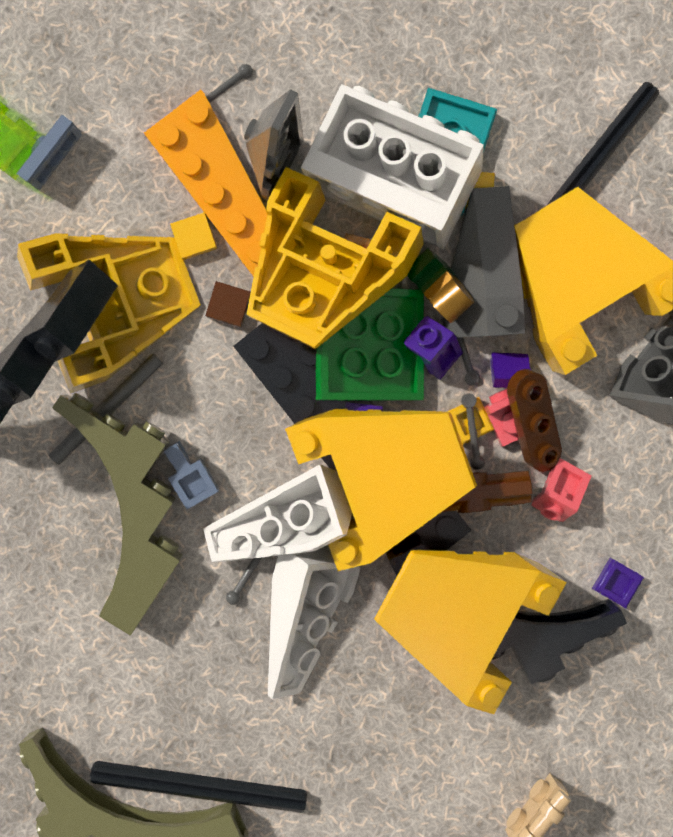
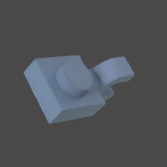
(193, 480)

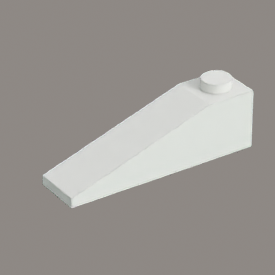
(285, 521)
(302, 604)

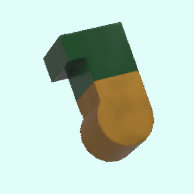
(440, 285)

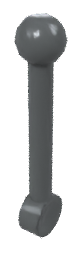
(245, 71)
(472, 376)
(468, 401)
(233, 596)

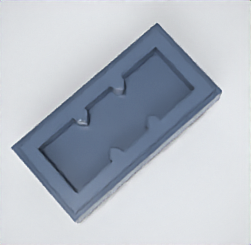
(49, 152)

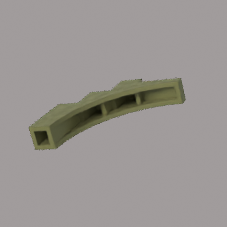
(129, 458)
(81, 810)

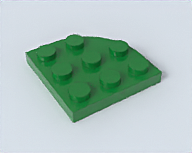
(370, 354)

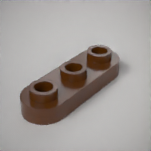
(540, 443)

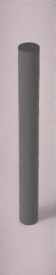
(109, 405)

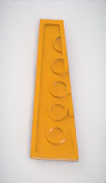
(210, 170)

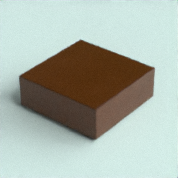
(228, 304)

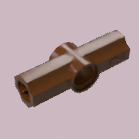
(495, 490)

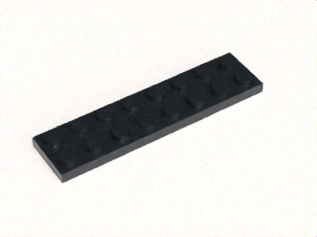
(289, 375)

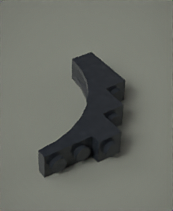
(53, 332)
(538, 637)

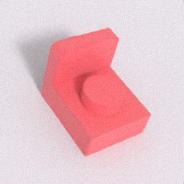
(502, 418)
(562, 491)

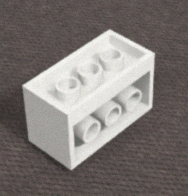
(394, 162)

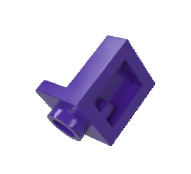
(435, 346)

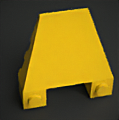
(577, 264)
(315, 280)
(149, 299)
(392, 469)
(457, 610)

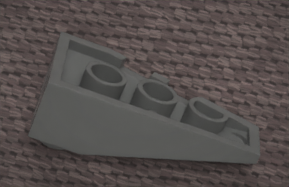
(274, 140)
(648, 380)

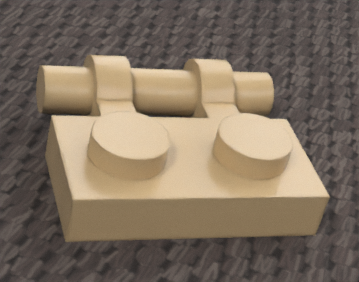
(543, 809)

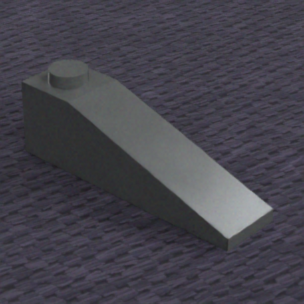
(489, 267)

